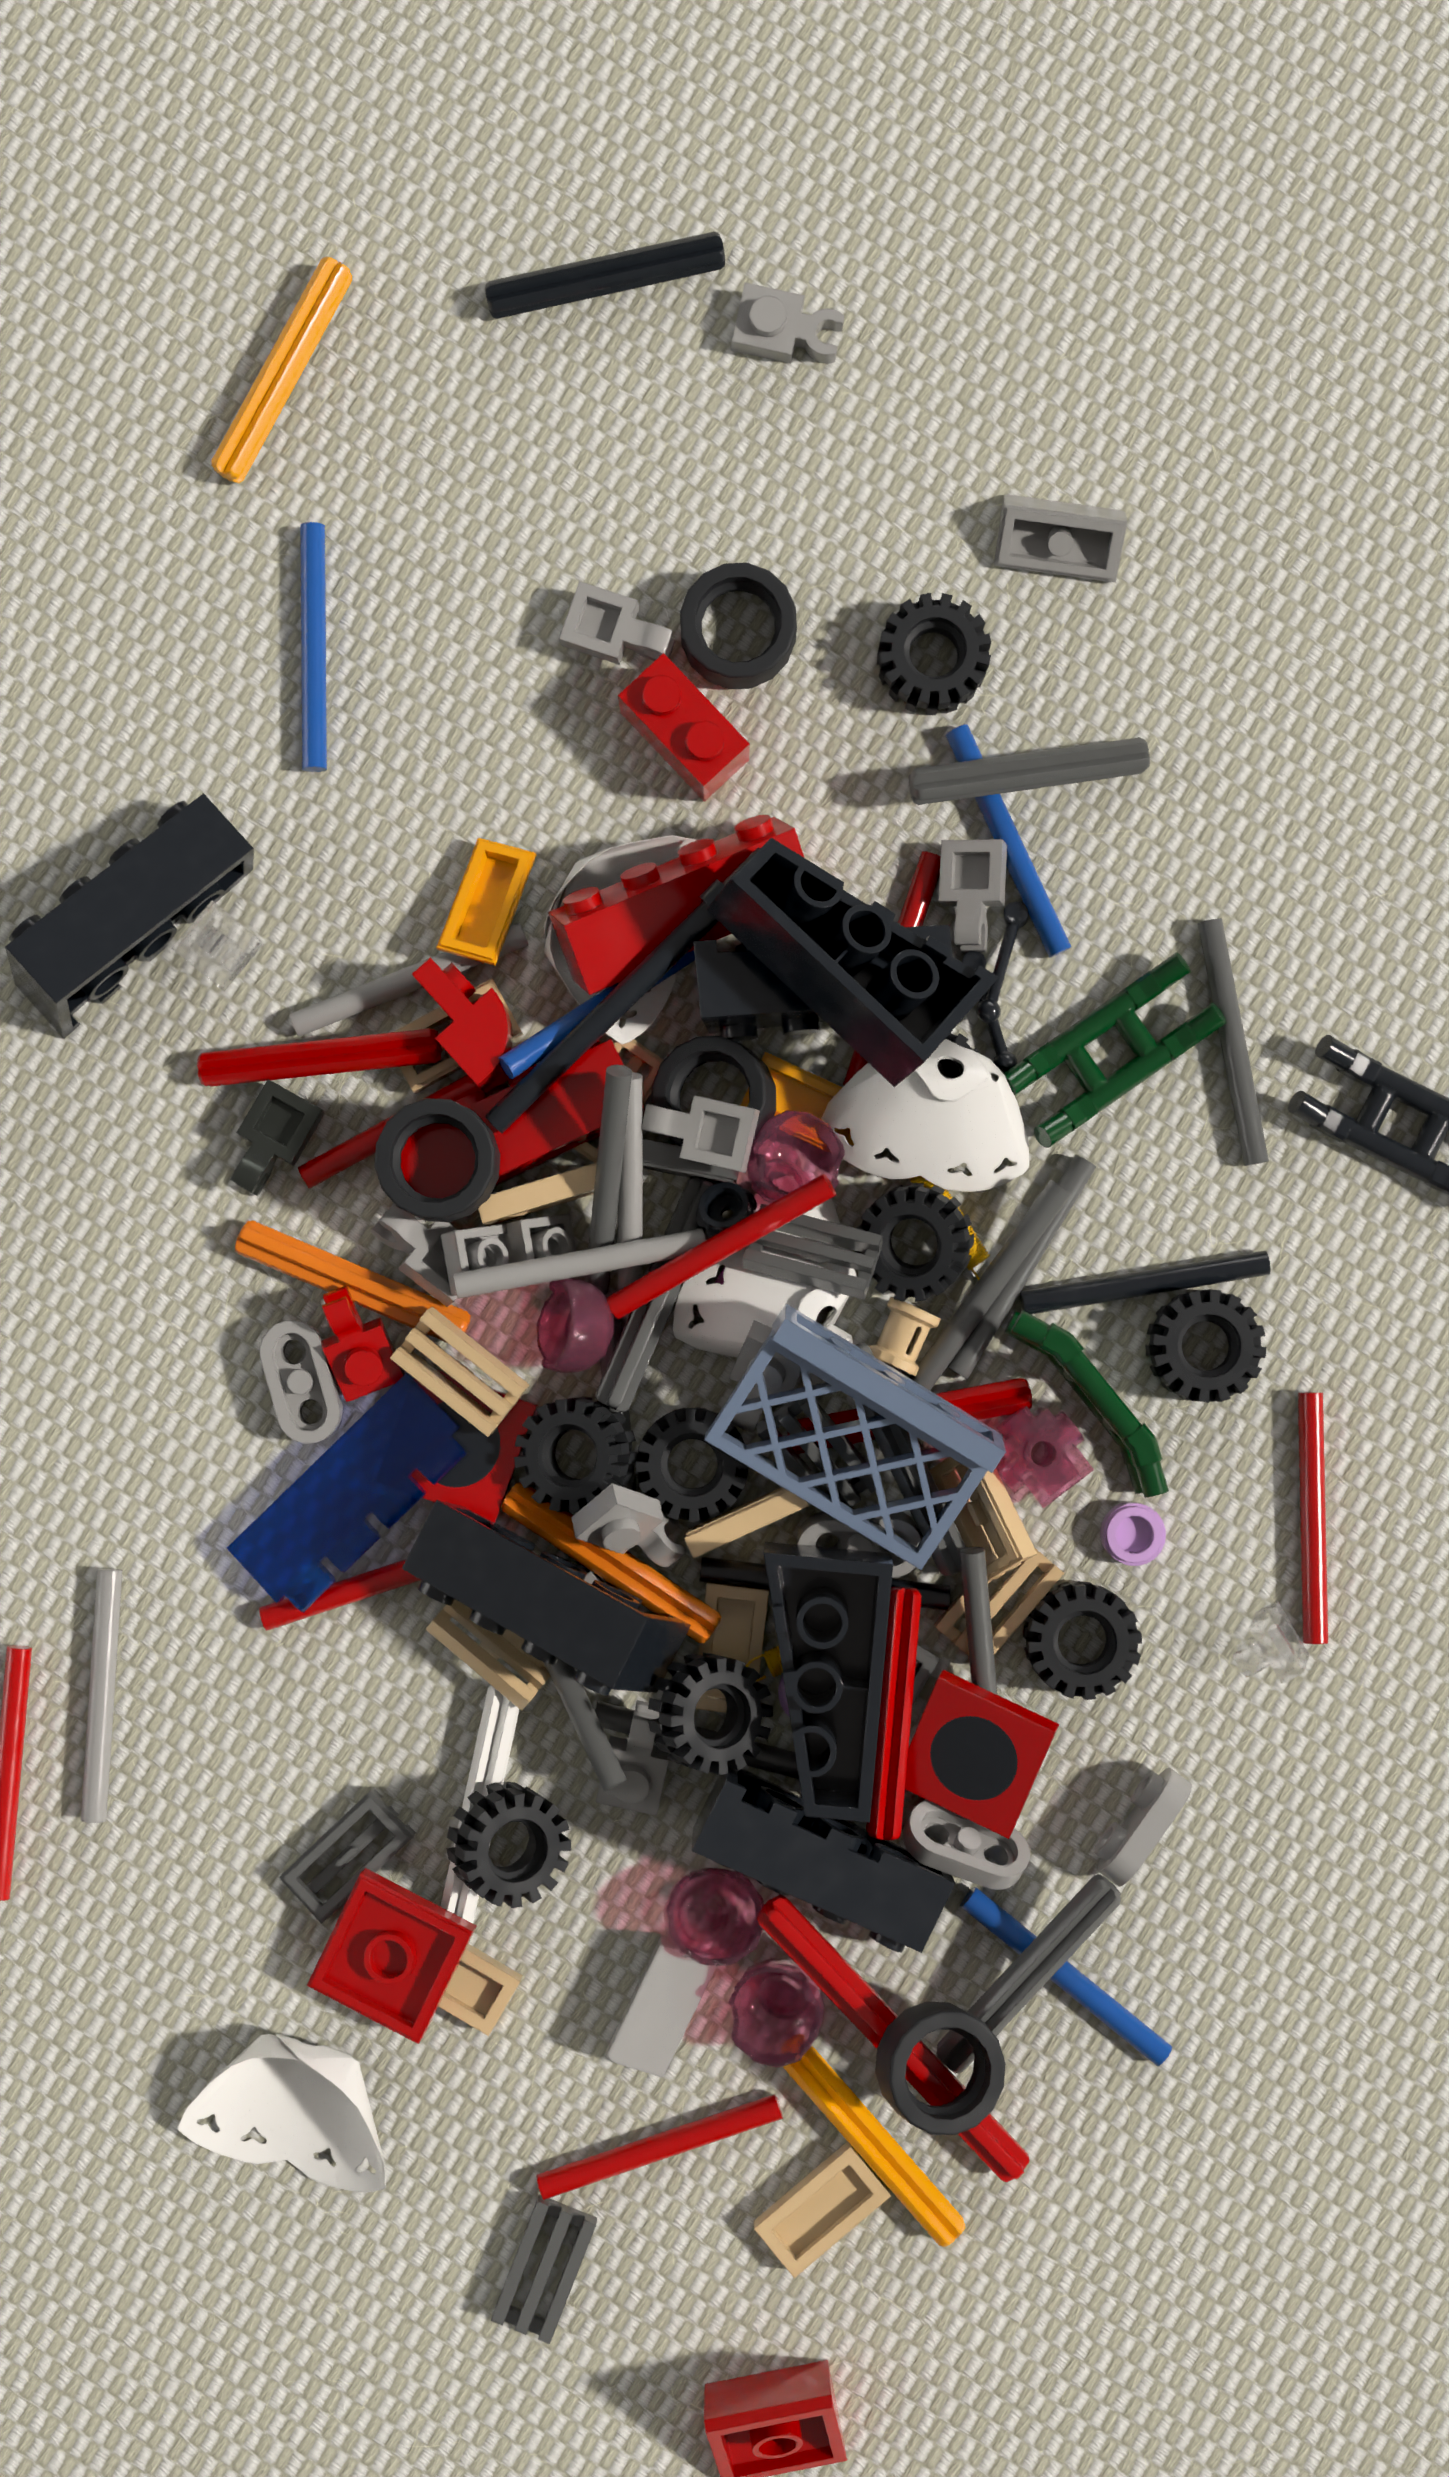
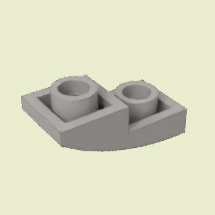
(506, 1243)

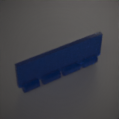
(355, 1477)

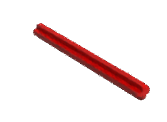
(872, 2016)

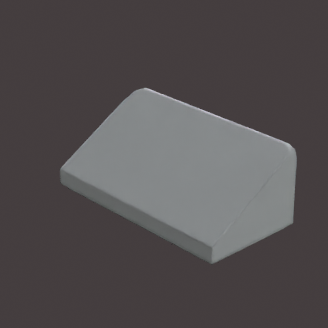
(1060, 538)
(659, 2010)

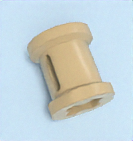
(903, 1335)

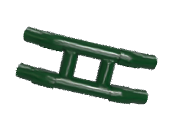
(1149, 1058)
(1134, 1439)

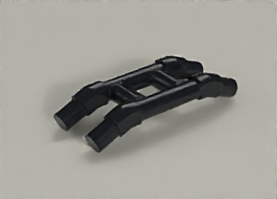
(1364, 1132)

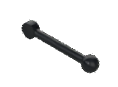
(1015, 917)
(1003, 1060)

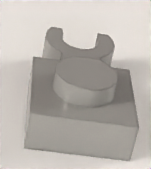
(773, 325)

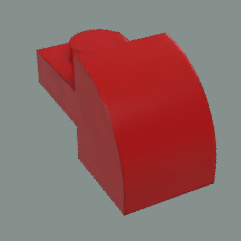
(479, 1029)

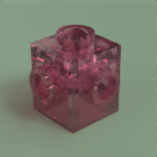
(1062, 1460)

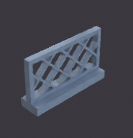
(884, 1391)

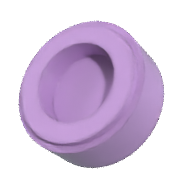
(1133, 1533)

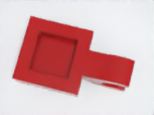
(357, 1351)

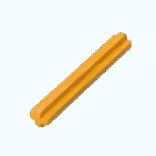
(281, 370)
(877, 2147)

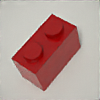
(684, 727)

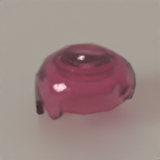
(792, 1152)
(574, 1326)
(713, 1916)
(776, 2013)

